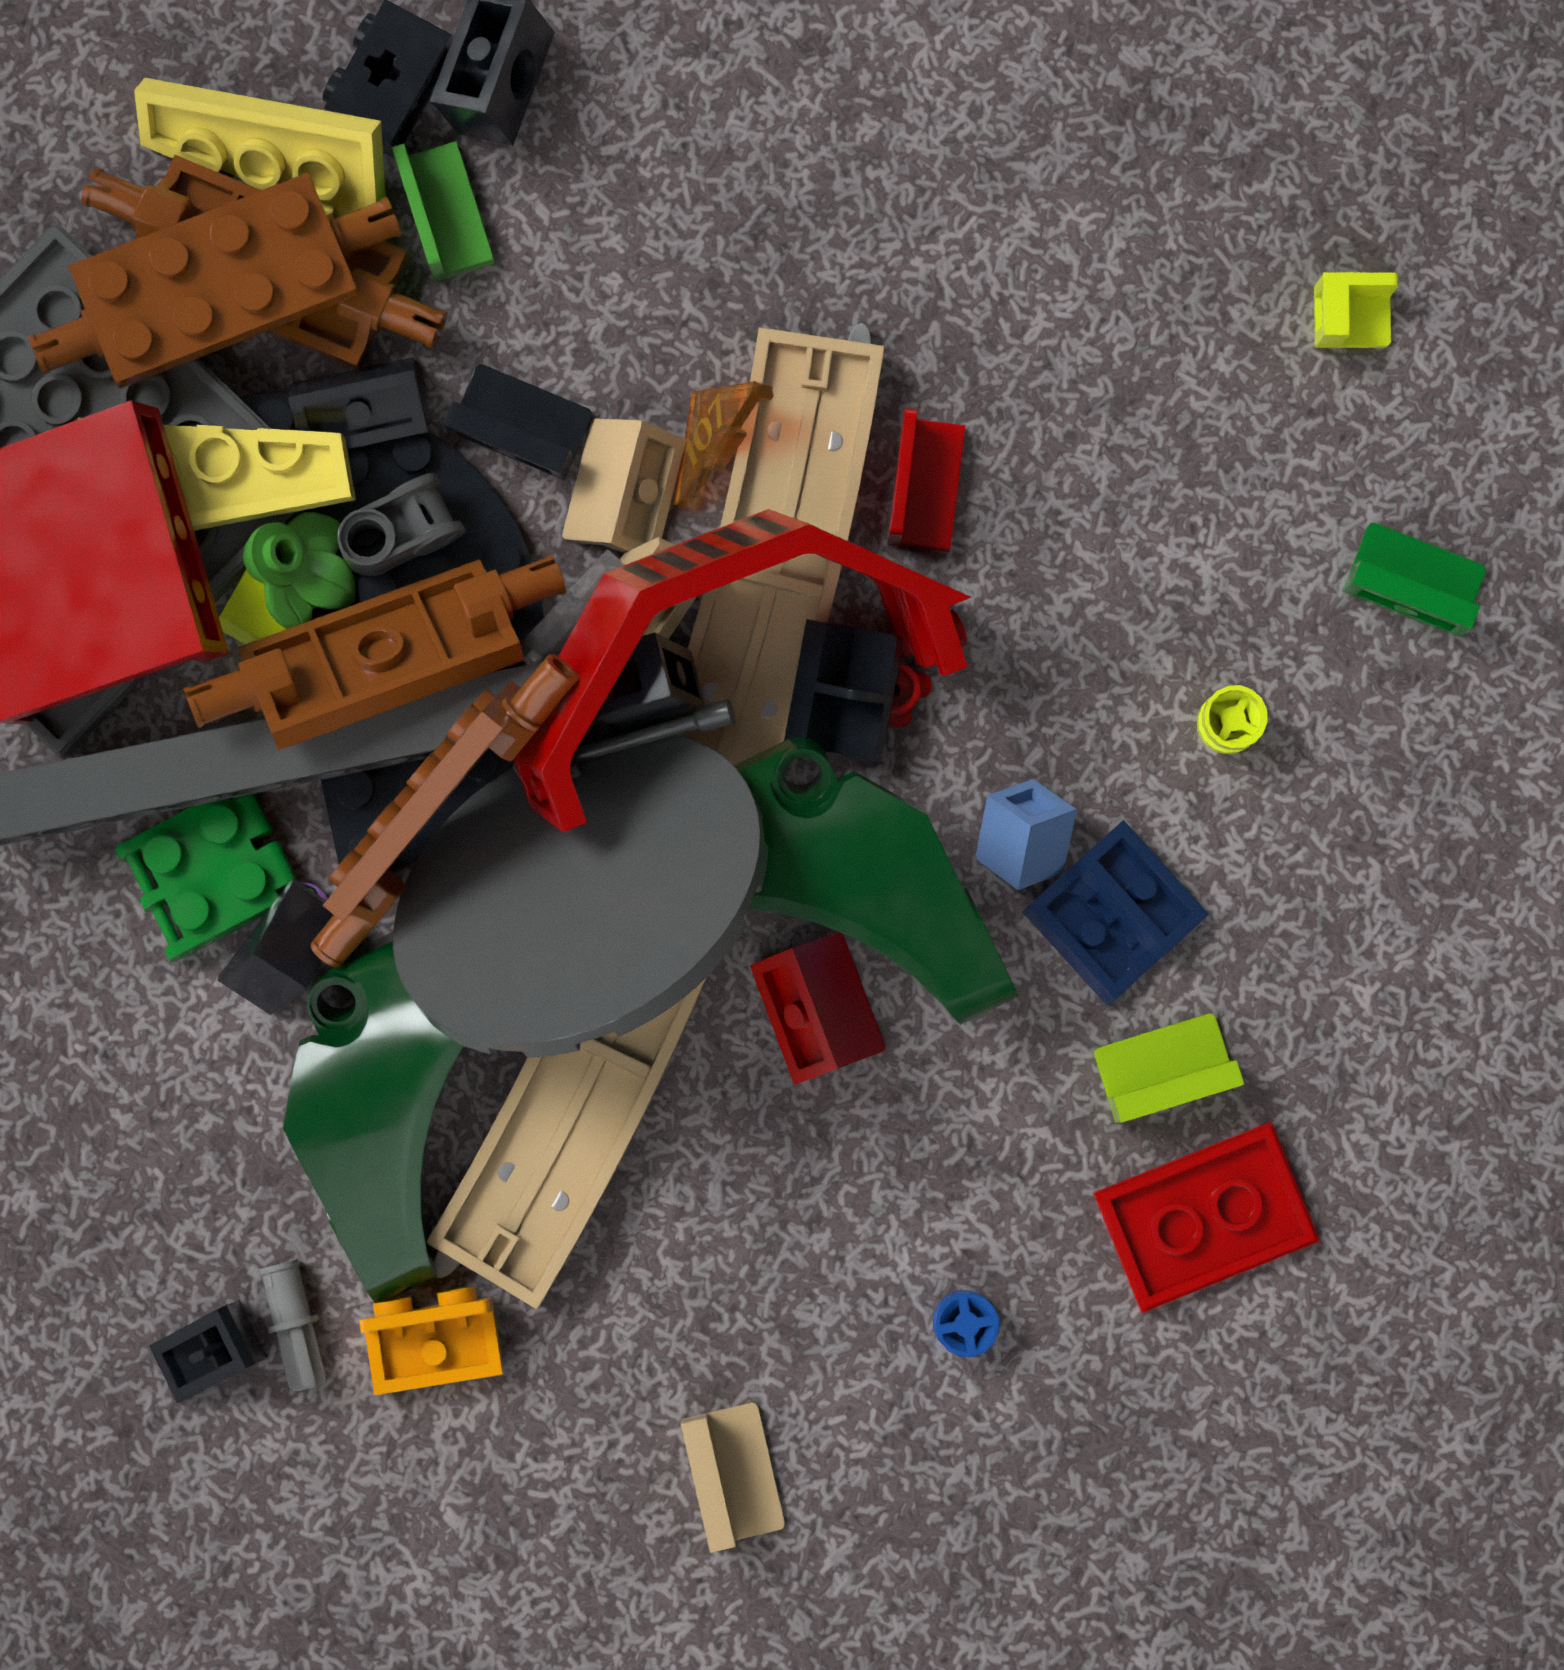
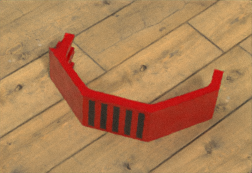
(640, 590)

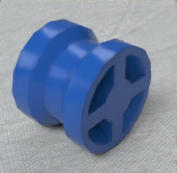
(977, 1331)

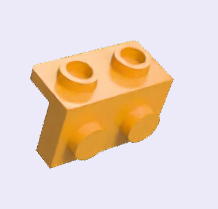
(432, 1342)

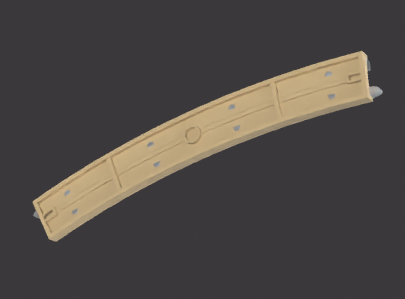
(581, 1108)

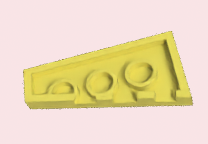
(265, 141)
(257, 472)

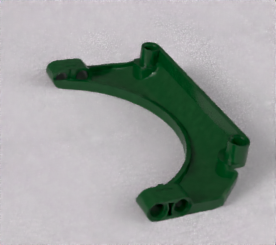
(375, 1070)

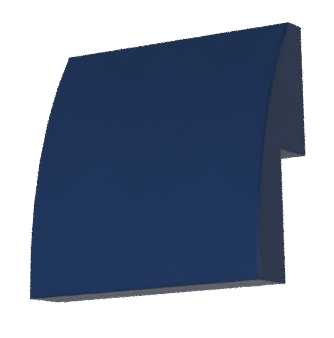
(1115, 913)

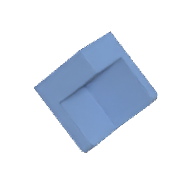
(1025, 834)

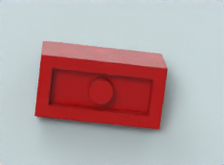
(926, 483)
(817, 1007)

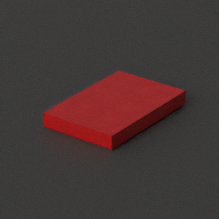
(1205, 1217)

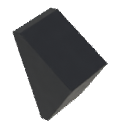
(277, 955)
(208, 1351)

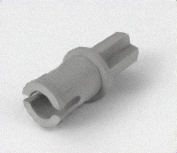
(293, 1325)

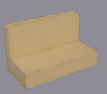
(623, 484)
(732, 1475)

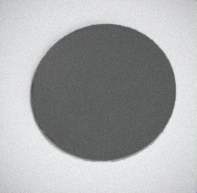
(587, 930)

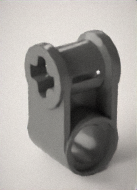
(402, 525)

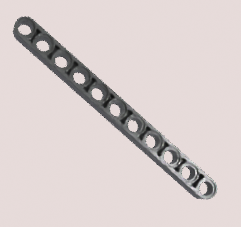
(235, 762)

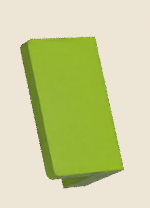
(1166, 1068)

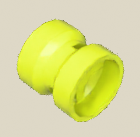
(1239, 711)

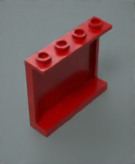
(96, 562)

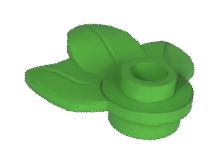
(308, 568)

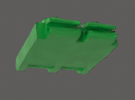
(208, 871)

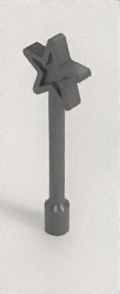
(704, 718)

